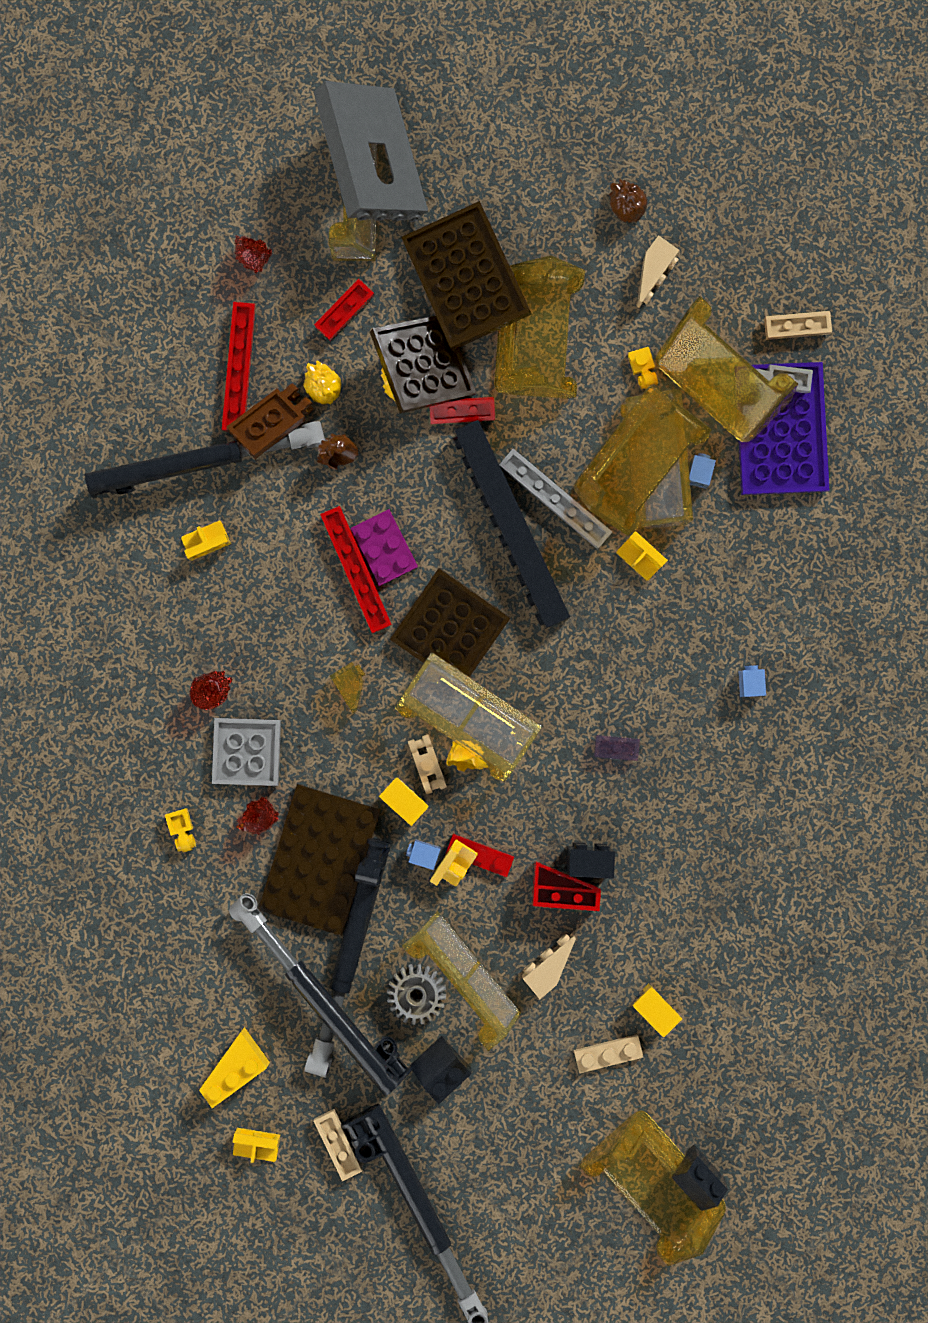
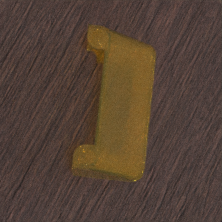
(535, 348)
(720, 377)
(638, 458)
(641, 1165)

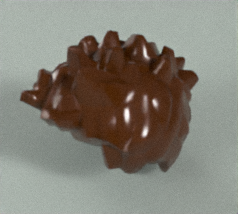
(627, 201)
(337, 451)

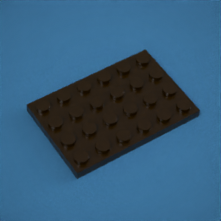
(466, 275)
(318, 859)

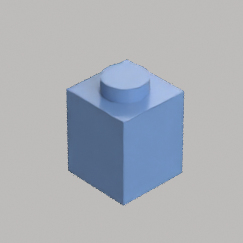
(701, 470)
(752, 682)
(423, 854)

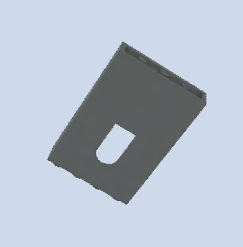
(351, 120)

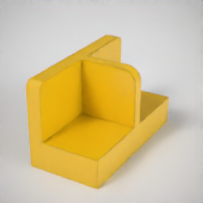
(205, 540)
(641, 556)
(404, 801)
(454, 864)
(656, 1011)
(256, 1145)

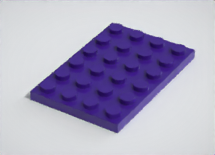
(793, 447)

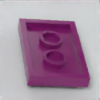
(384, 547)

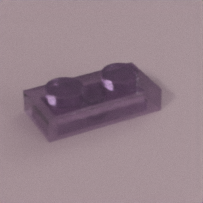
(616, 747)

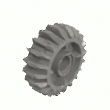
(413, 1007)

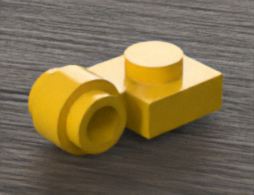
(641, 362)
(179, 823)

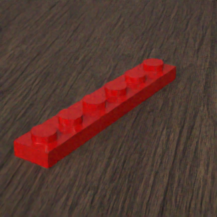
(238, 362)
(356, 569)

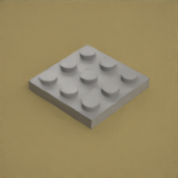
(246, 751)

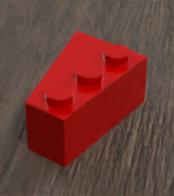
(562, 891)

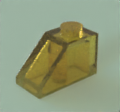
(350, 684)

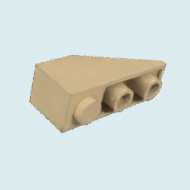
(655, 263)
(547, 971)

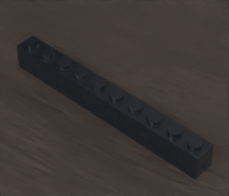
(511, 524)

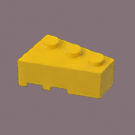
(236, 1068)

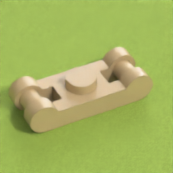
(427, 764)

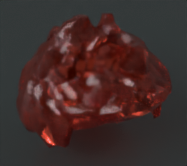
(252, 253)
(210, 690)
(258, 817)

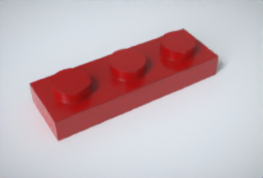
(344, 310)
(463, 411)
(487, 857)

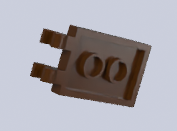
(270, 420)

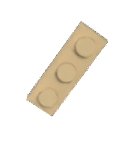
(798, 325)
(608, 1053)
(338, 1144)

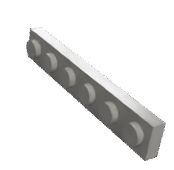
(555, 498)

